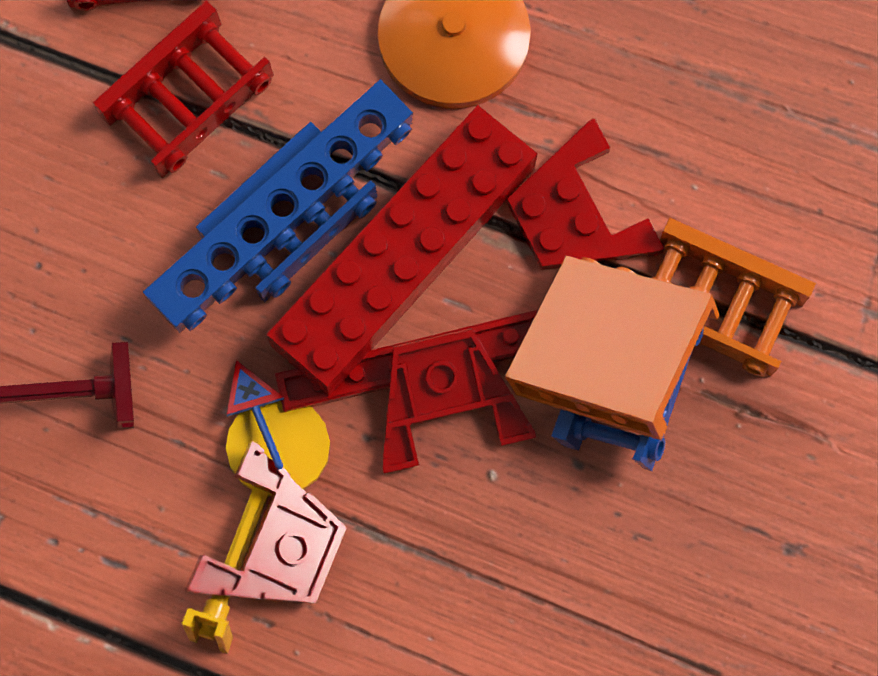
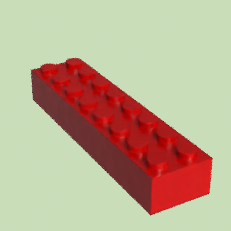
(402, 250)

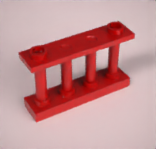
(175, 53)

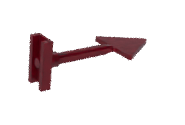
(113, 386)

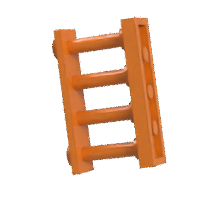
(751, 274)

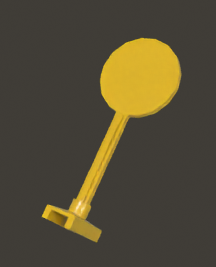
(304, 450)

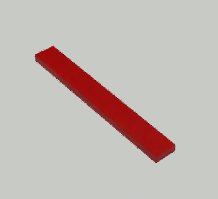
(499, 338)

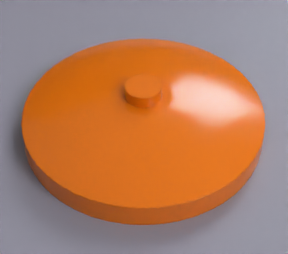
(454, 49)

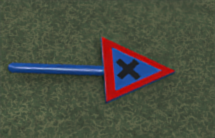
(251, 393)

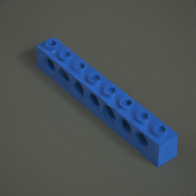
(375, 106)

